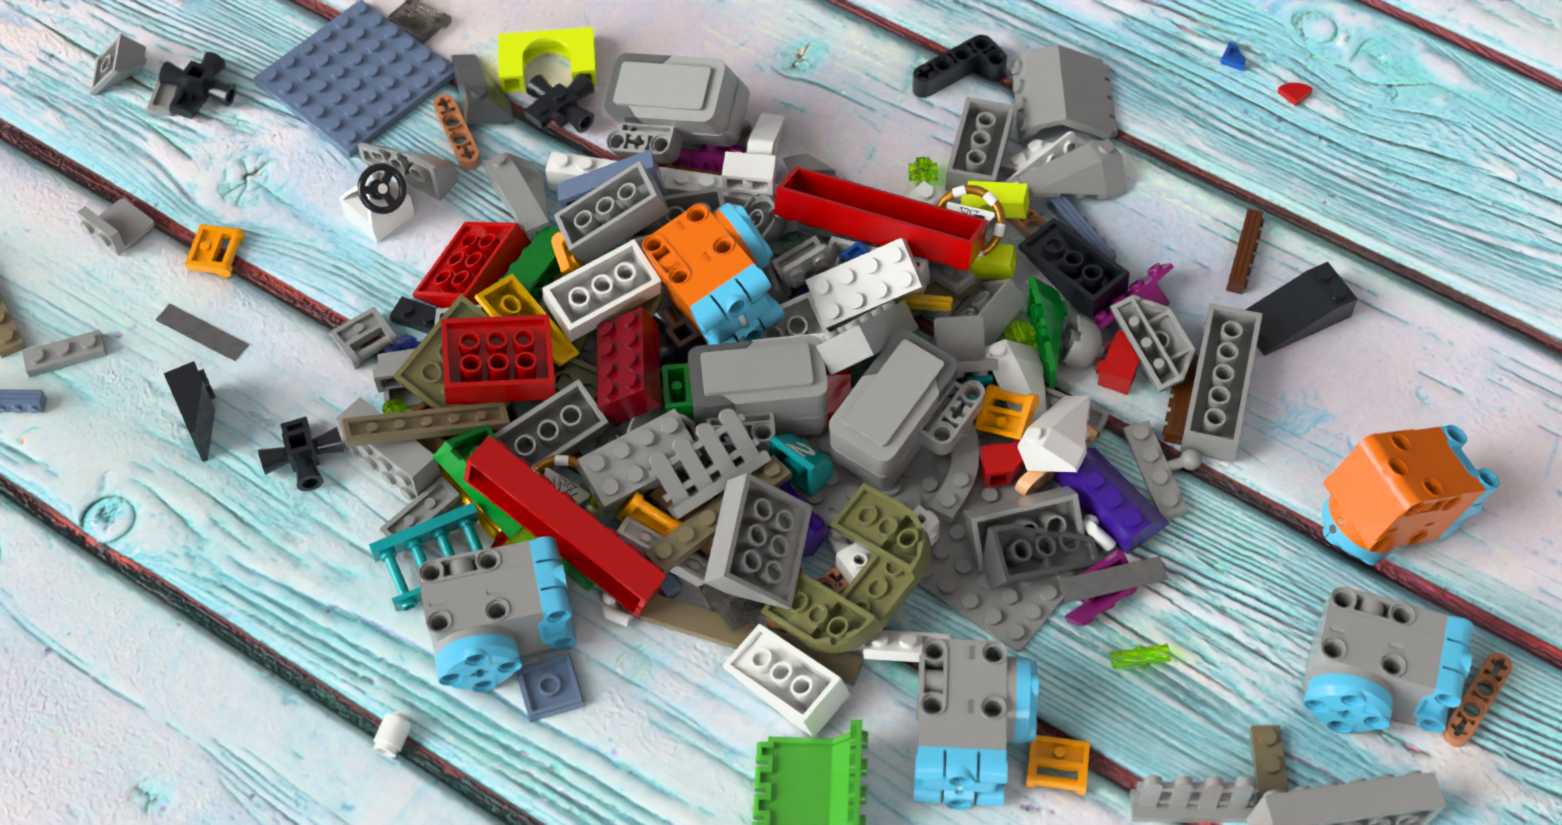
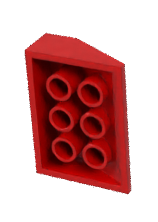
(472, 262)
(497, 359)

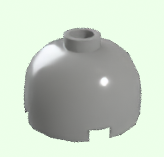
(762, 215)
(1081, 343)

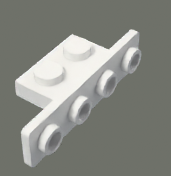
(1037, 154)
(896, 645)

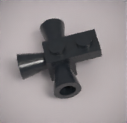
(197, 84)
(560, 103)
(679, 336)
(301, 452)

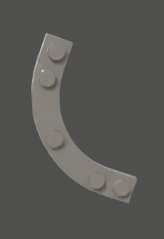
(960, 477)

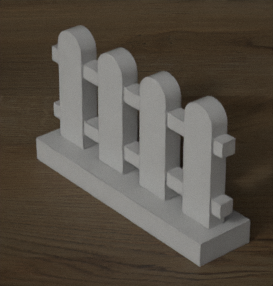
(698, 475)
(1192, 801)

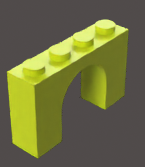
(519, 48)
(1015, 201)

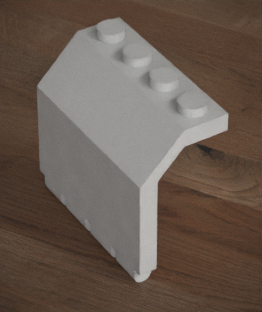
(1062, 89)

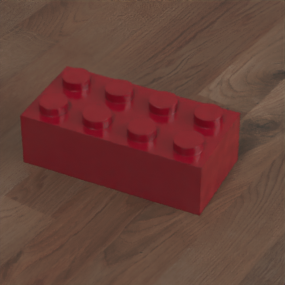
(628, 366)

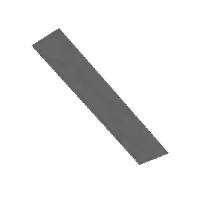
(201, 332)
(1113, 579)

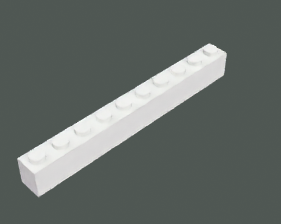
(567, 166)

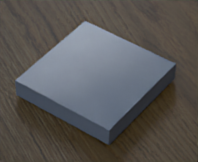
(550, 687)

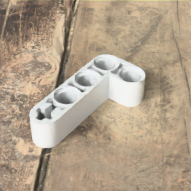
(767, 134)

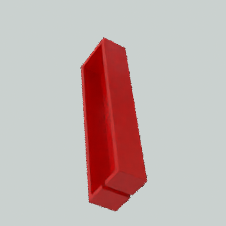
(880, 217)
(580, 538)

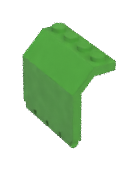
(811, 780)

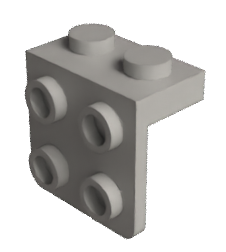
(117, 226)
(802, 262)
(965, 342)

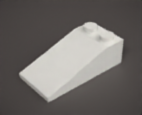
(787, 680)

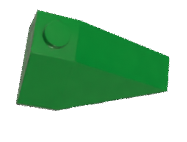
(1046, 314)

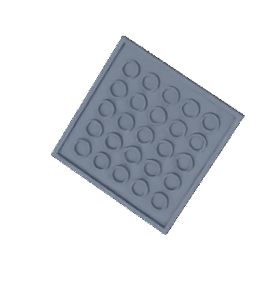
(355, 77)

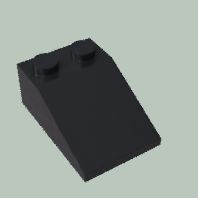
(193, 397)

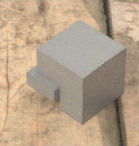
(384, 380)

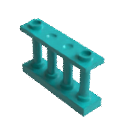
(413, 539)

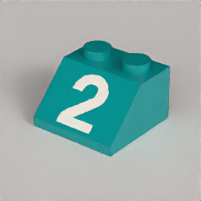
(808, 467)

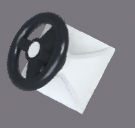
(377, 202)

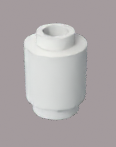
(392, 734)

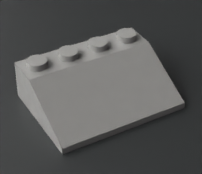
(758, 542)

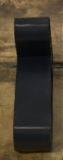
(953, 65)

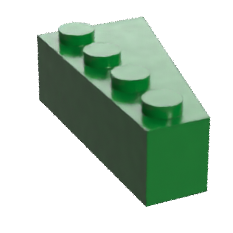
(537, 264)
(453, 459)

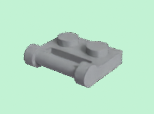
(361, 330)

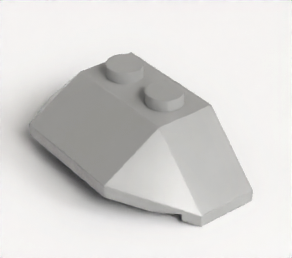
(1156, 340)

